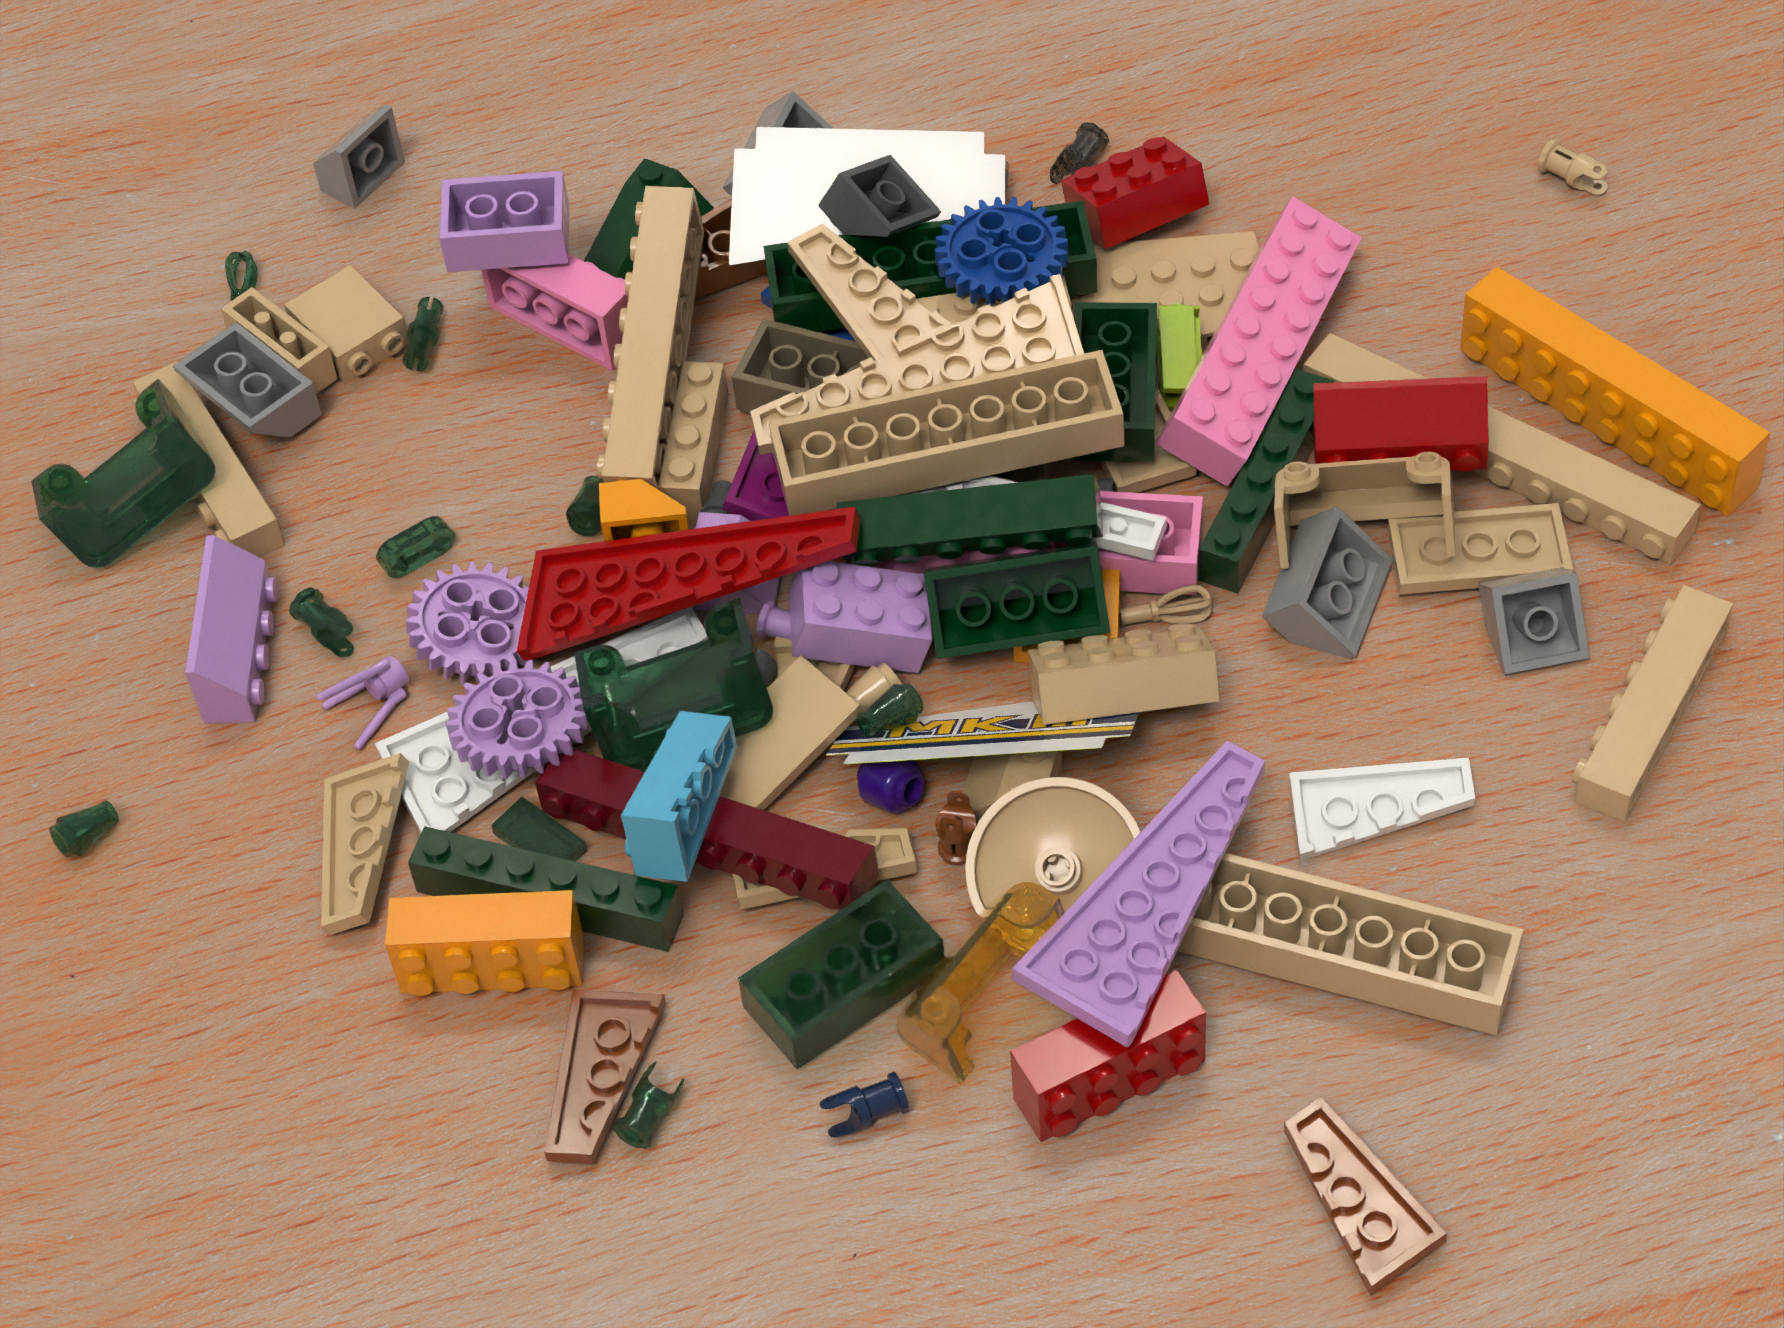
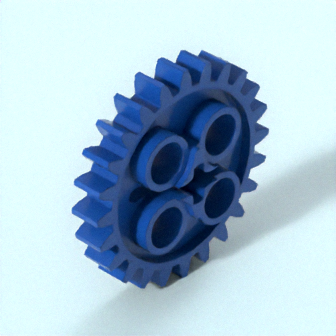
(1000, 250)

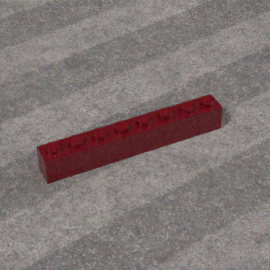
(738, 838)

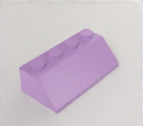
(230, 633)

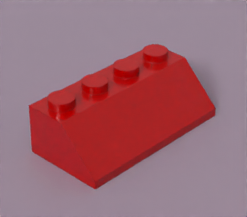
(1402, 420)

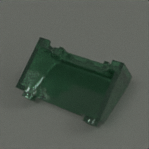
(132, 489)
(639, 702)

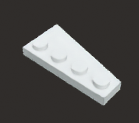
(1368, 801)

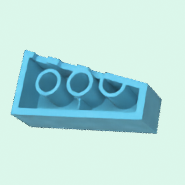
(678, 796)

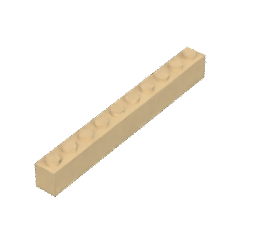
(1547, 467)

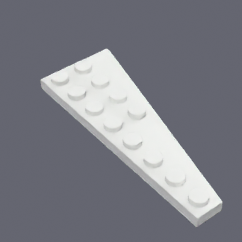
(447, 793)

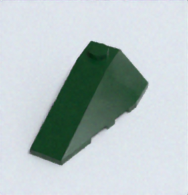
(612, 245)

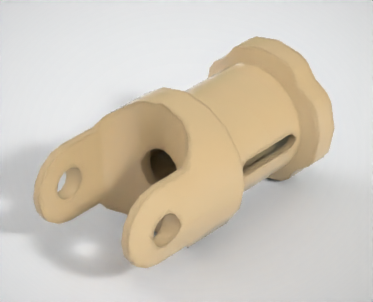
(1574, 167)

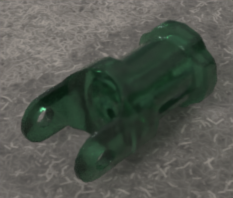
(327, 624)
(645, 1111)

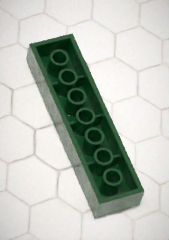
(910, 264)

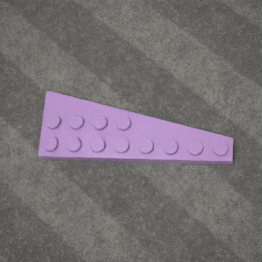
(1125, 929)

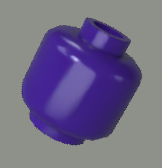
(890, 785)

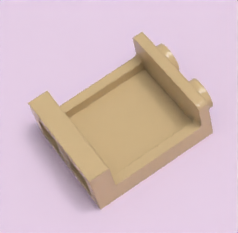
(351, 321)

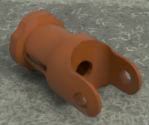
(954, 831)

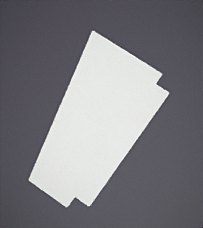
(793, 168)

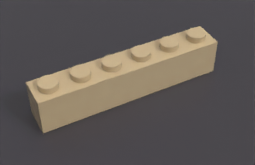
(231, 498)
(1652, 703)

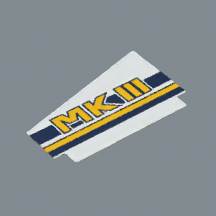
(979, 733)

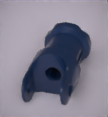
(867, 1104)

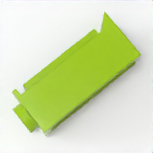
(1177, 349)

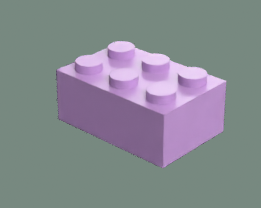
(504, 221)
(860, 616)

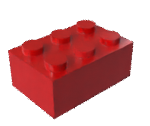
(1137, 190)

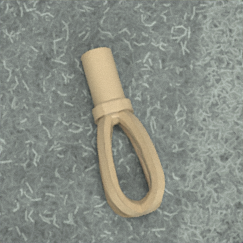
(1159, 610)

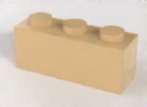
(283, 336)

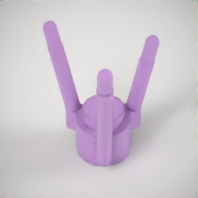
(381, 680)

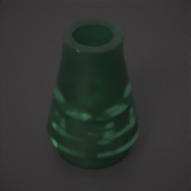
(584, 510)
(891, 710)
(82, 828)

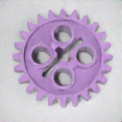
(472, 623)
(517, 719)

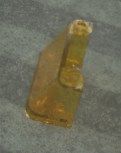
(933, 1014)

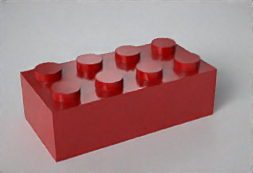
(1087, 1074)

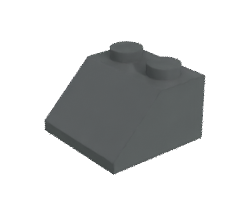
(876, 200)

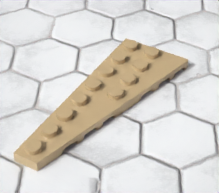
(861, 296)
(1012, 335)

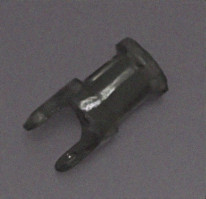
(1081, 153)

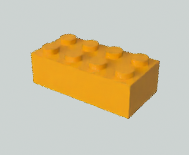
(485, 942)

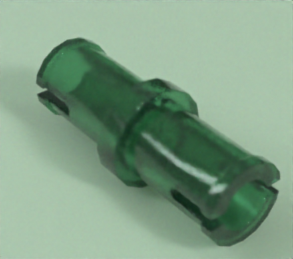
(422, 333)

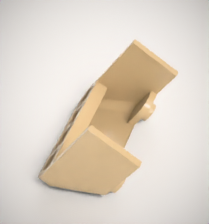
(1364, 492)

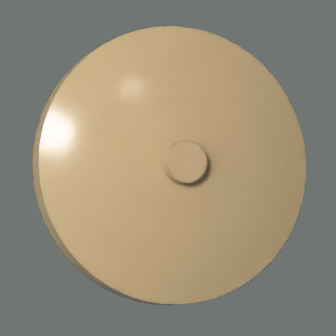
(1047, 834)

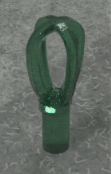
(231, 270)

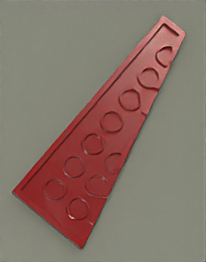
(624, 582)

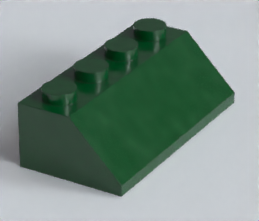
(1016, 600)

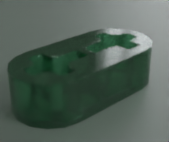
(415, 547)

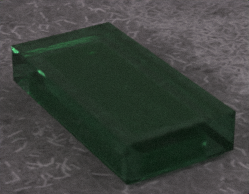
(533, 830)

